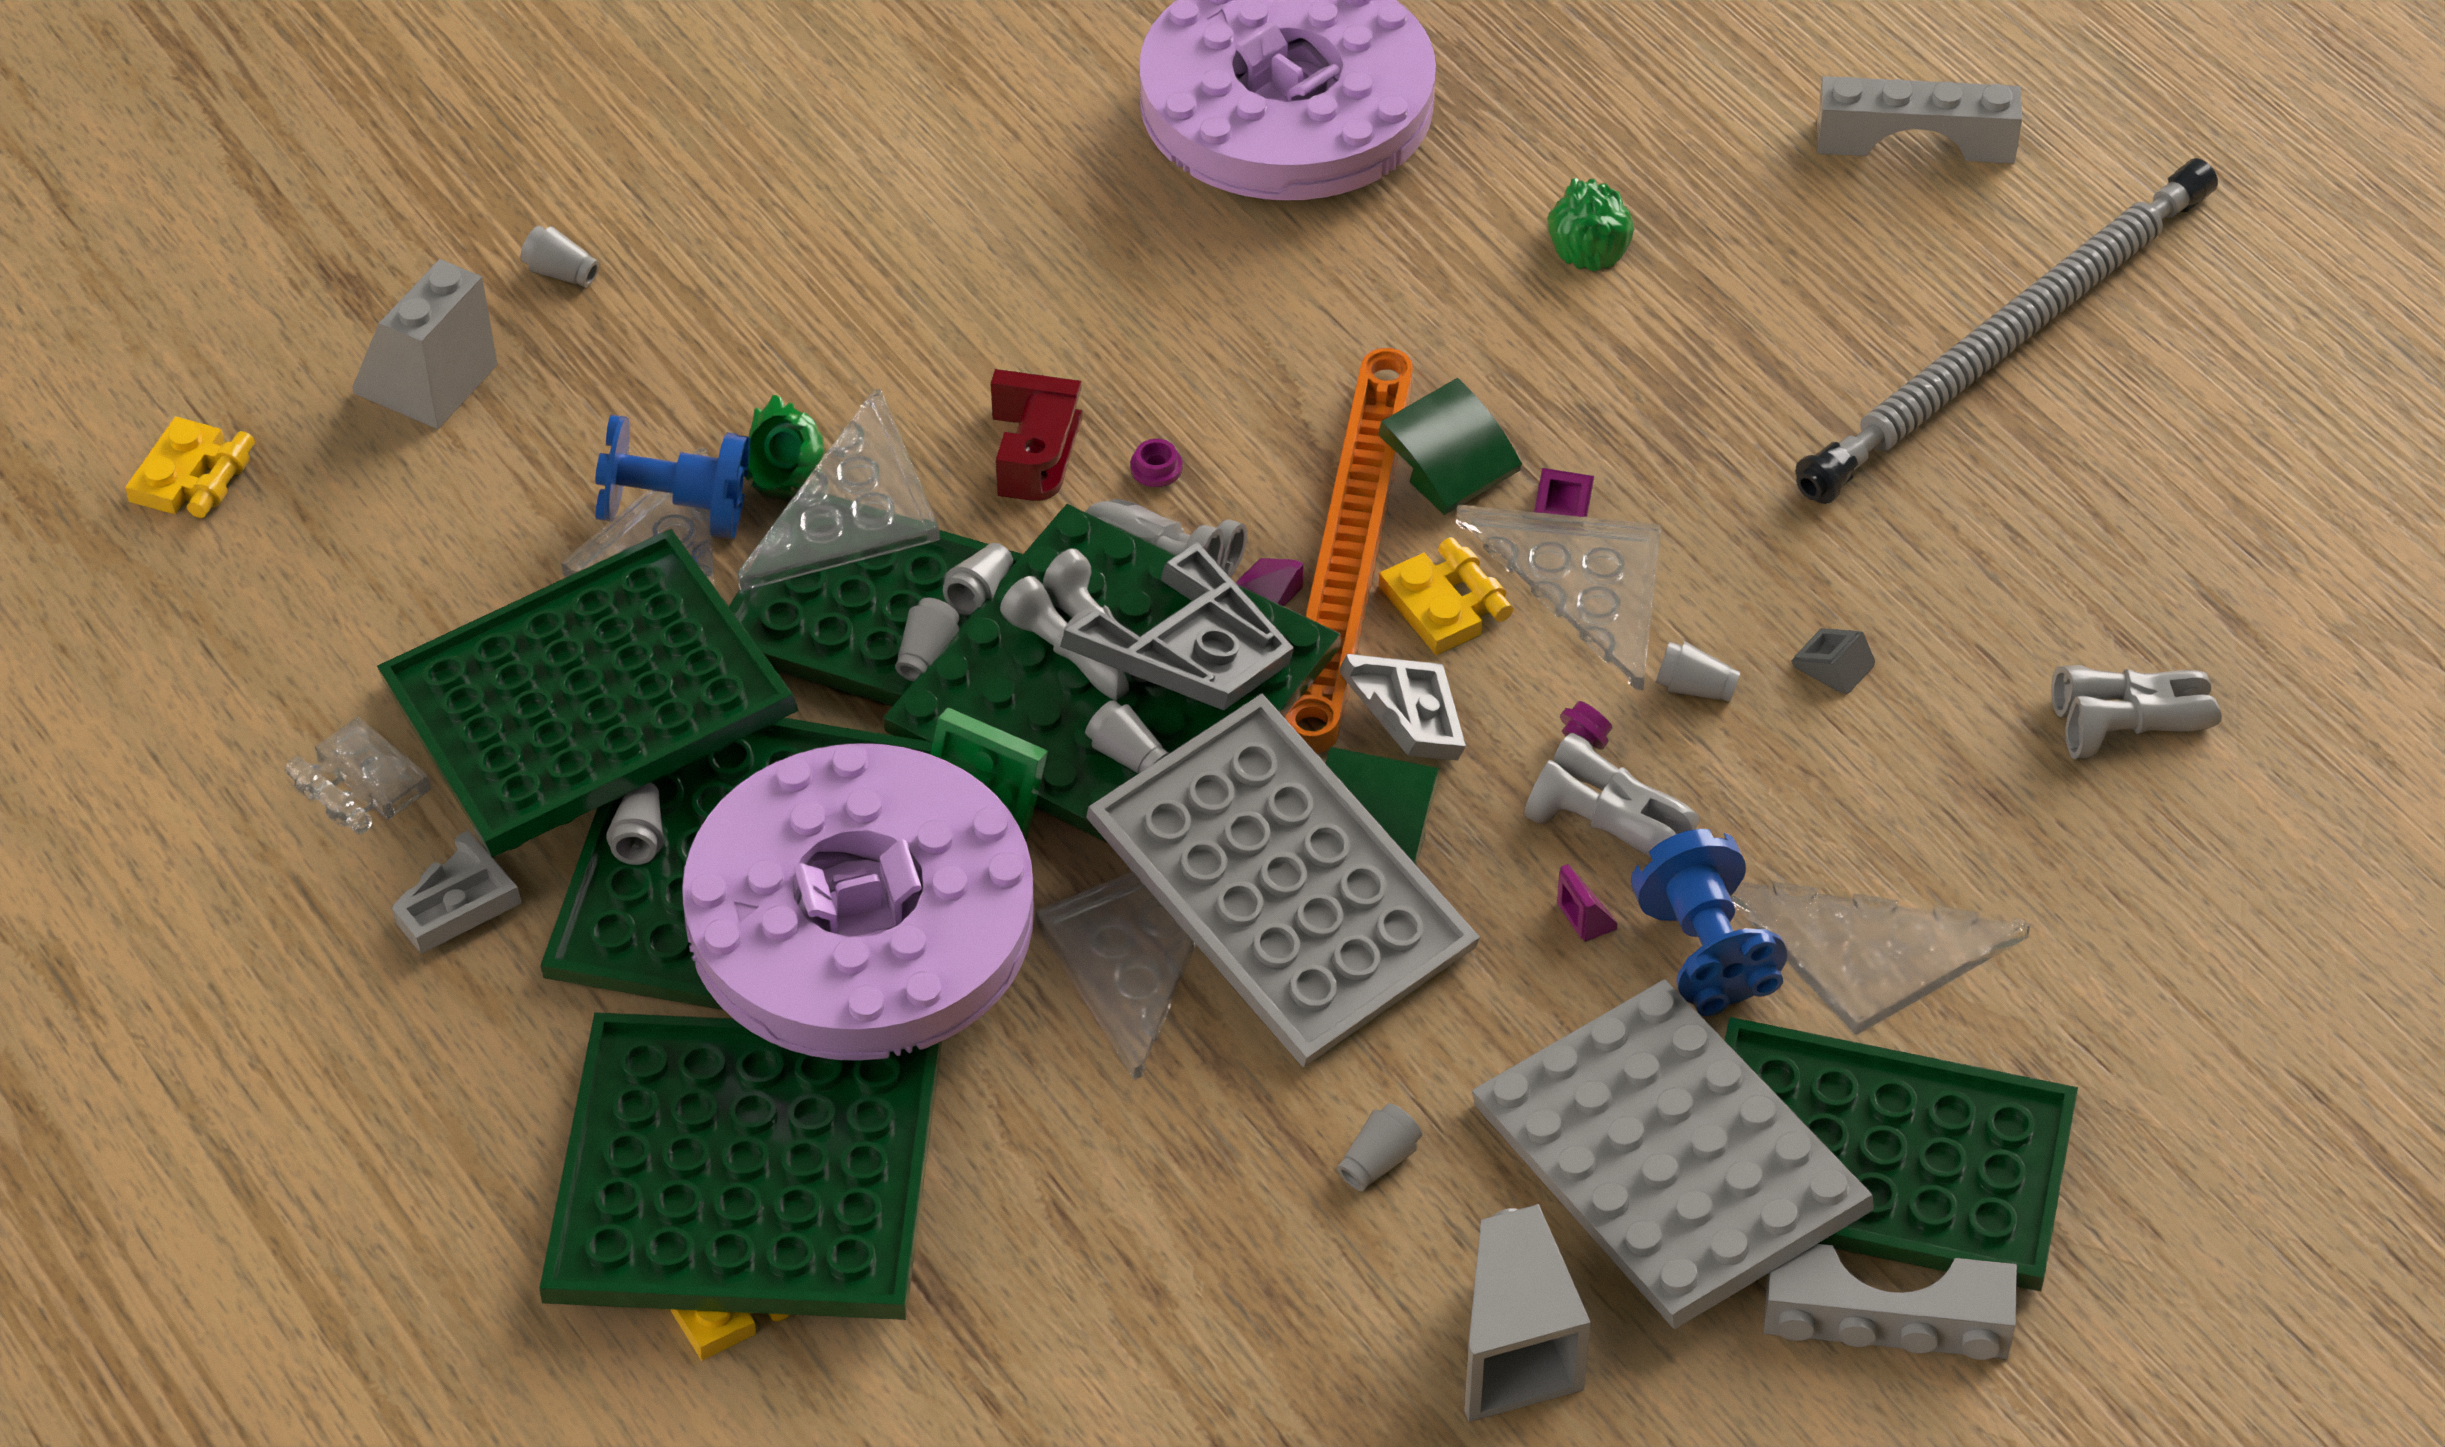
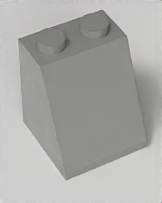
(431, 347)
(1525, 1318)

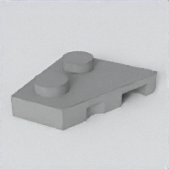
(1409, 702)
(455, 896)

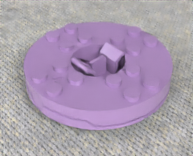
(1287, 92)
(858, 901)

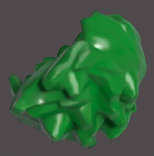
(1590, 225)
(782, 449)

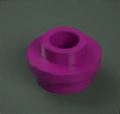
(1156, 463)
(1587, 723)

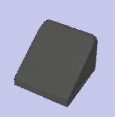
(1836, 658)

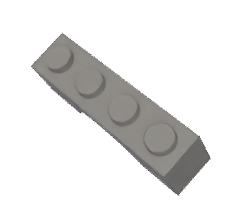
(1863, 111)
(1961, 1313)

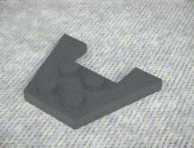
(1206, 651)

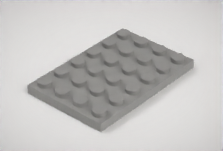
(1282, 879)
(1672, 1153)

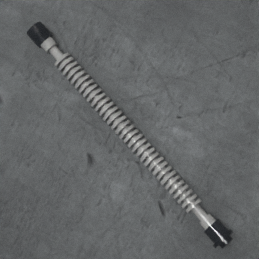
(1830, 469)

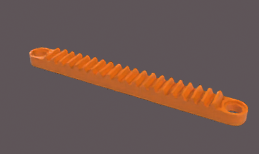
(1353, 537)

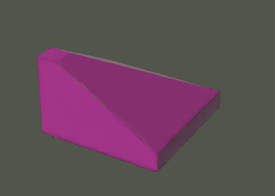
(1564, 493)
(1274, 579)
(1582, 907)

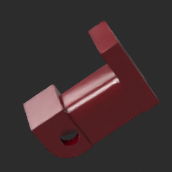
(1044, 435)

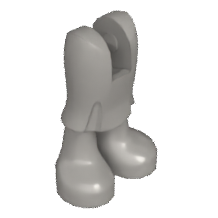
(1223, 543)
(1065, 586)
(2146, 703)
(1624, 806)

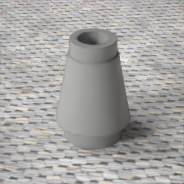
(558, 257)
(976, 578)
(925, 636)
(1696, 673)
(1124, 737)
(637, 826)
(1381, 1145)

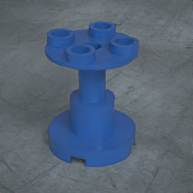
(692, 480)
(1693, 885)

